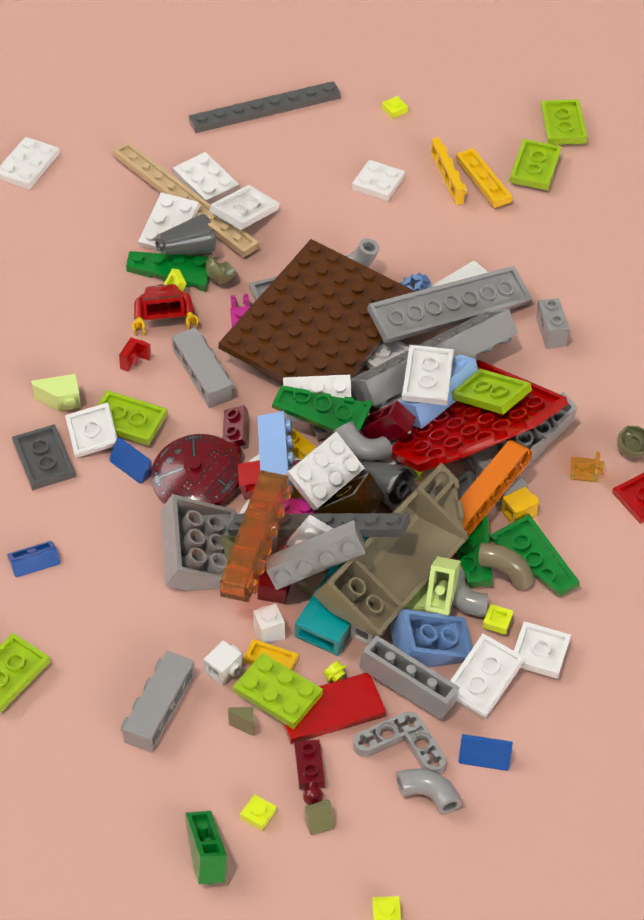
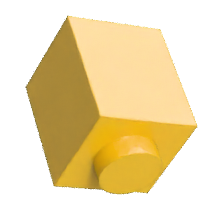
(519, 504)

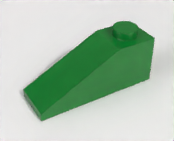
(206, 847)

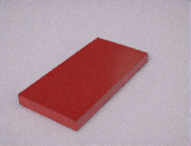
(340, 707)

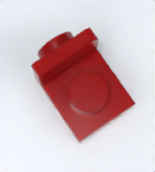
(132, 351)

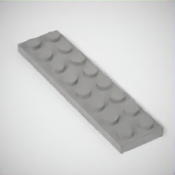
(448, 304)

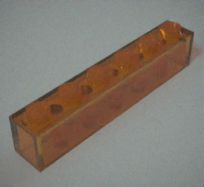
(255, 536)

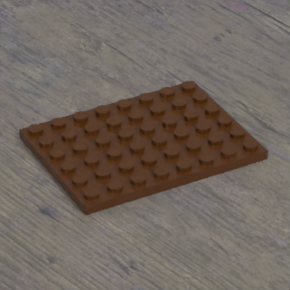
(313, 317)

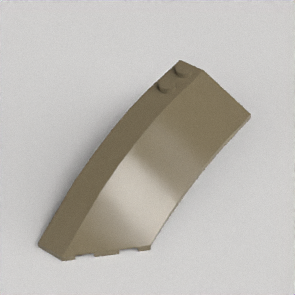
(392, 571)

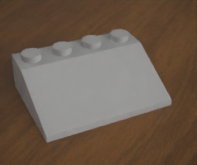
(193, 543)

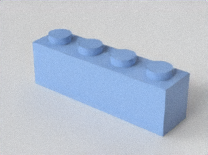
(462, 369)
(275, 443)

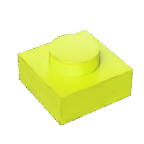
(394, 107)
(176, 277)
(498, 619)
(258, 812)
(386, 908)

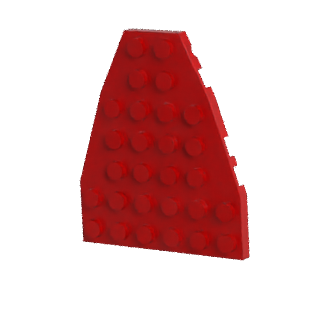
(469, 429)

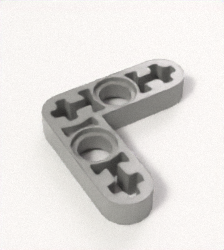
(408, 734)

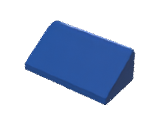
(131, 461)
(33, 558)
(485, 752)

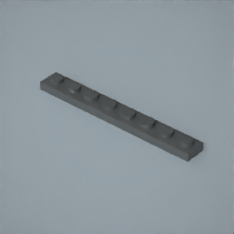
(264, 107)
(368, 523)

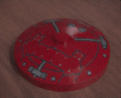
(198, 469)

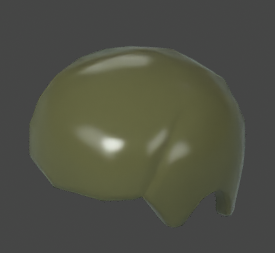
(220, 273)
(631, 442)

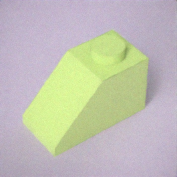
(58, 392)
(442, 585)

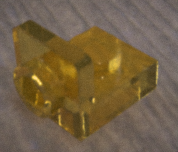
(586, 469)

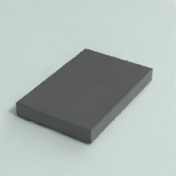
(43, 457)

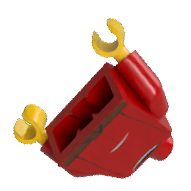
(163, 302)

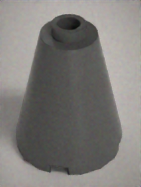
(188, 238)
(394, 481)

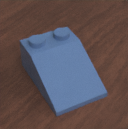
(431, 637)

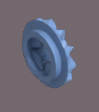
(421, 282)

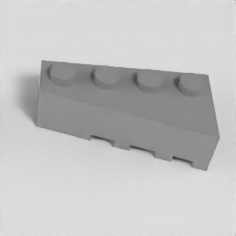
(544, 434)

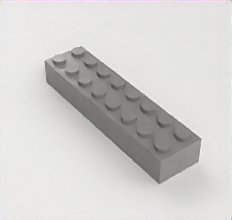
(466, 339)

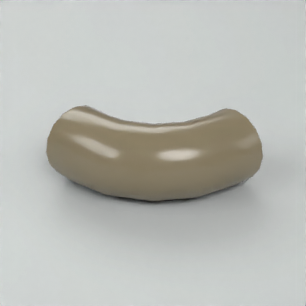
(508, 562)

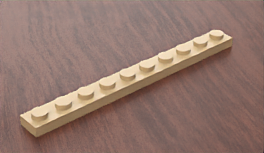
(167, 183)

